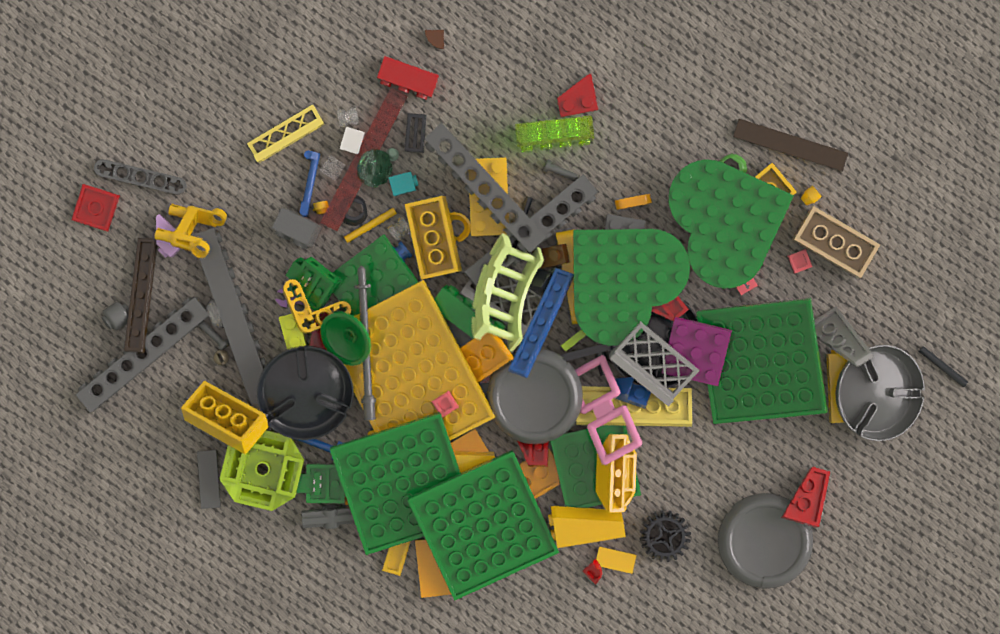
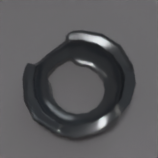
(355, 221)

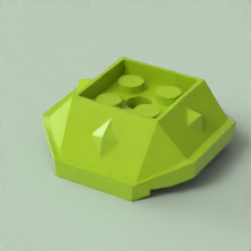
(266, 490)

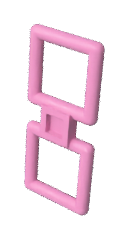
(605, 412)

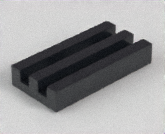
(416, 116)

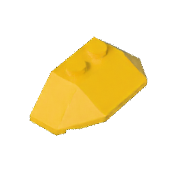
(618, 478)

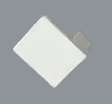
(352, 140)

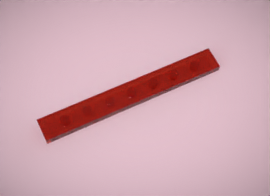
(373, 140)

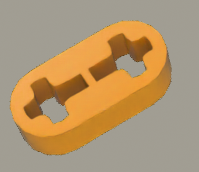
(633, 201)

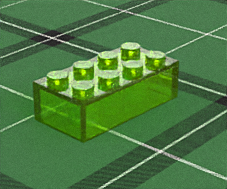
(554, 132)

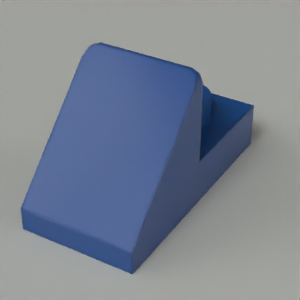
(632, 393)

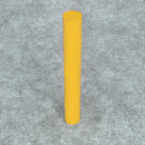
(371, 224)

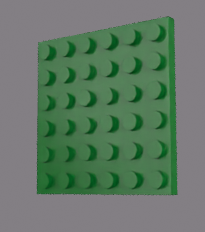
(769, 362)
(387, 469)
(483, 525)

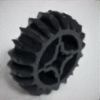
(673, 532)

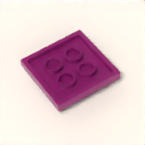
(702, 346)

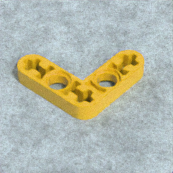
(307, 314)

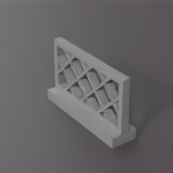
(469, 292)
(642, 375)

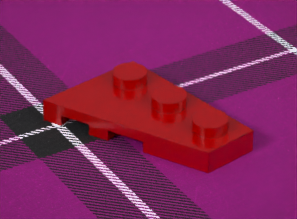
(809, 498)

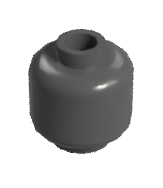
(115, 316)

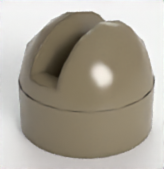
(225, 356)

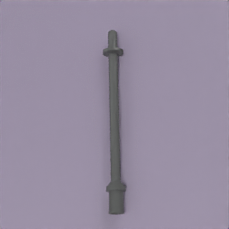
(368, 399)

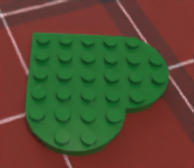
(728, 220)
(622, 277)

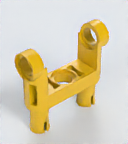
(190, 216)

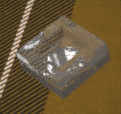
(332, 168)

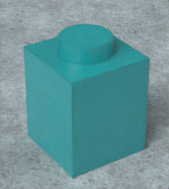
(403, 183)

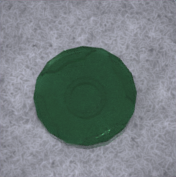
(374, 168)

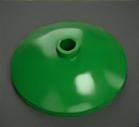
(346, 338)

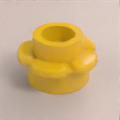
(320, 207)

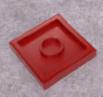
(95, 207)

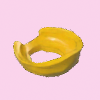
(467, 226)

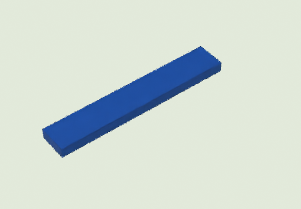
(541, 322)

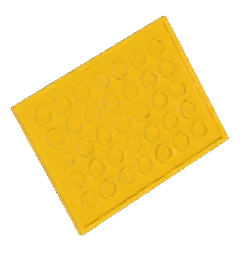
(415, 363)

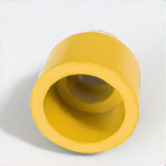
(810, 196)

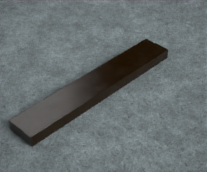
(790, 145)
(140, 295)

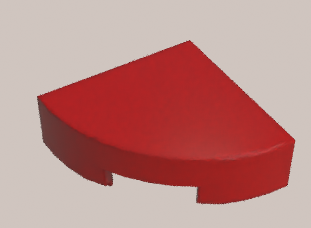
(593, 571)

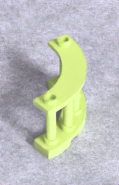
(485, 288)

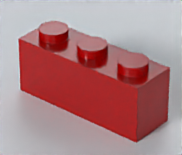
(407, 78)

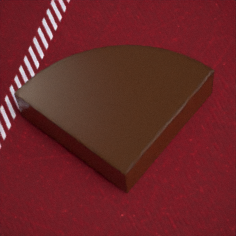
(435, 38)

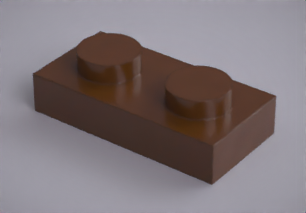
(554, 255)

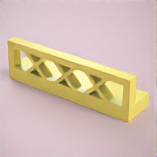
(288, 140)

